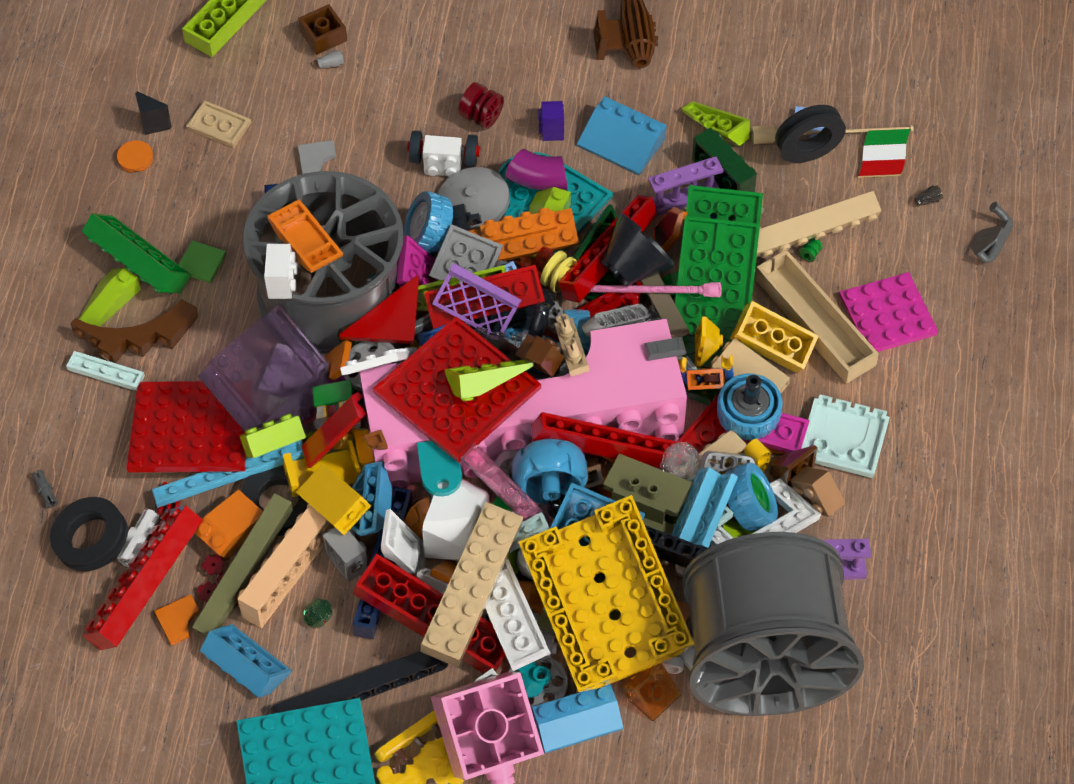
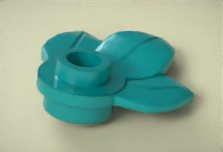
(529, 676)

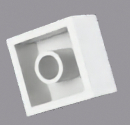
(280, 271)

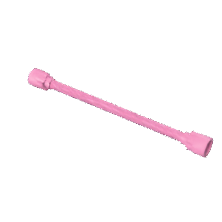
(710, 289)

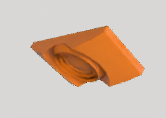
(307, 237)

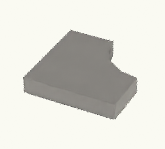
(315, 155)

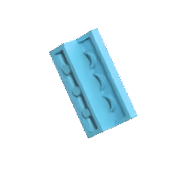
(704, 506)

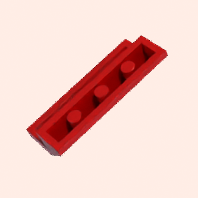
(333, 430)

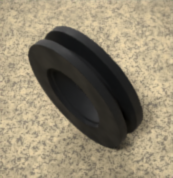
(803, 121)
(258, 483)
(98, 554)

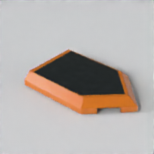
(668, 229)

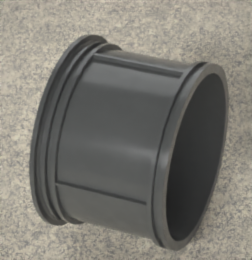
(359, 222)
(769, 625)

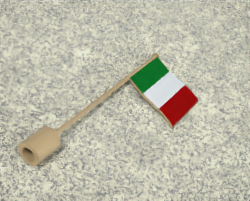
(882, 151)

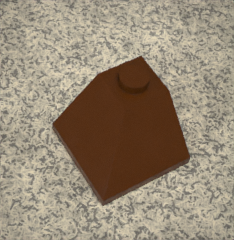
(793, 463)

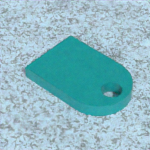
(438, 467)

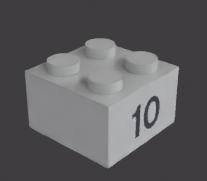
(345, 553)

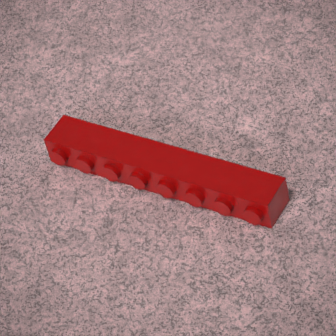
(588, 268)
(601, 439)

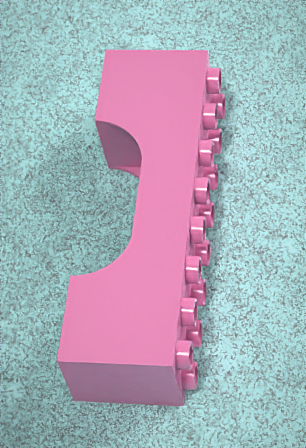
(617, 392)

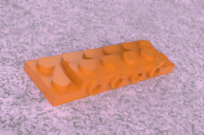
(530, 232)

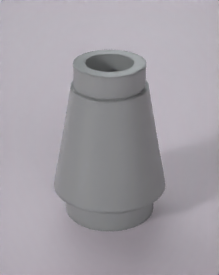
(332, 59)

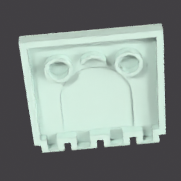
(846, 435)

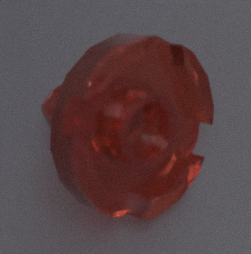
(540, 260)

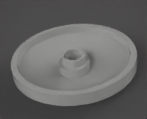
(480, 190)

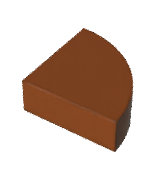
(375, 440)

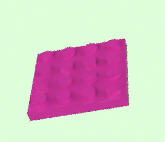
(889, 312)

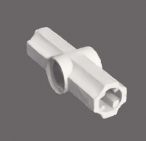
(138, 535)

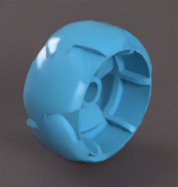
(548, 469)

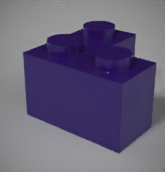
(551, 120)

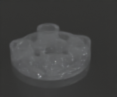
(681, 460)

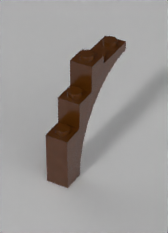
(138, 339)

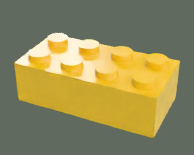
(774, 337)

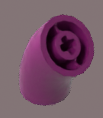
(537, 171)

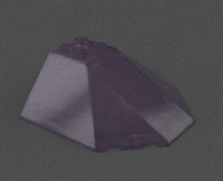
(267, 373)

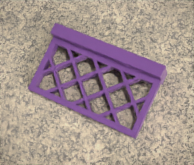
(482, 285)

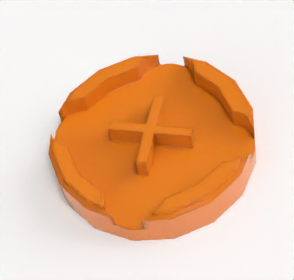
(135, 156)

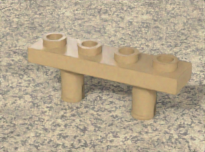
(571, 345)

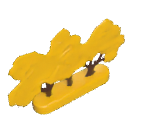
(429, 763)

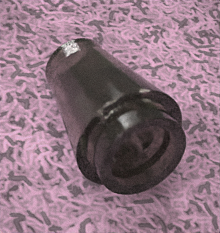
(928, 196)

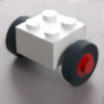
(442, 154)

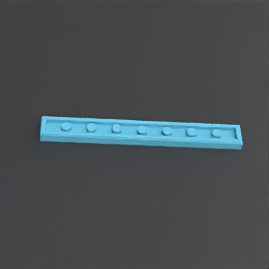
(209, 480)

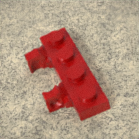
(611, 301)

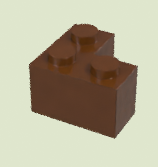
(542, 353)

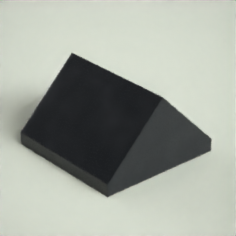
(153, 114)

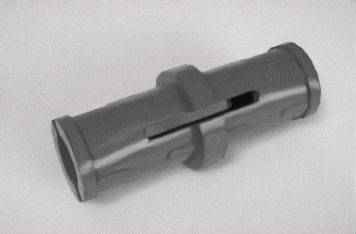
(44, 489)

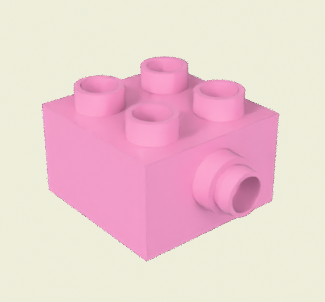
(487, 727)

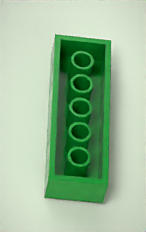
(136, 253)

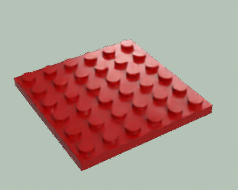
(425, 399)
(183, 430)

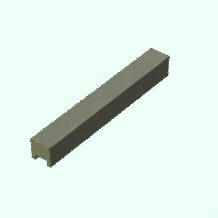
(244, 565)

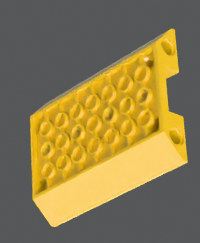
(632, 585)

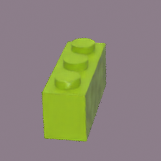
(272, 435)

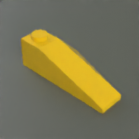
(706, 341)

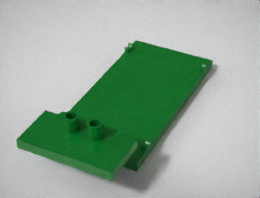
(718, 253)

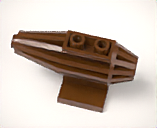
(630, 33)

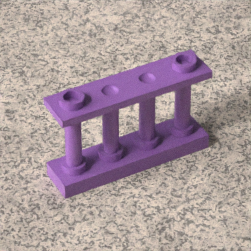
(681, 176)
(853, 556)

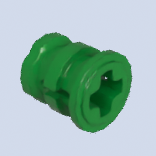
(810, 250)

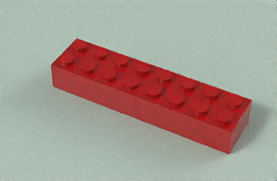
(141, 578)
(415, 605)

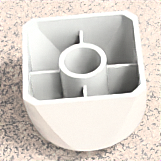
(452, 521)

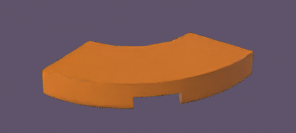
(417, 515)

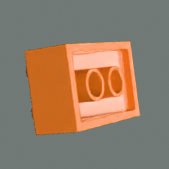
(229, 524)

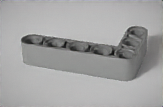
(617, 317)

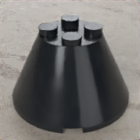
(632, 254)

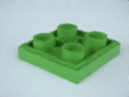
(202, 261)

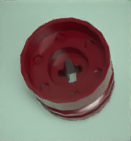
(481, 105)

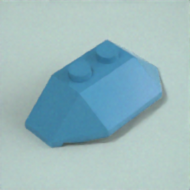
(376, 489)

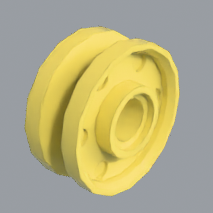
(555, 270)

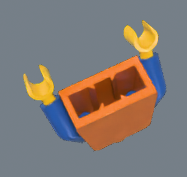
(707, 377)

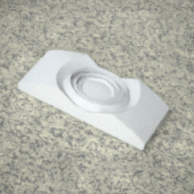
(402, 545)

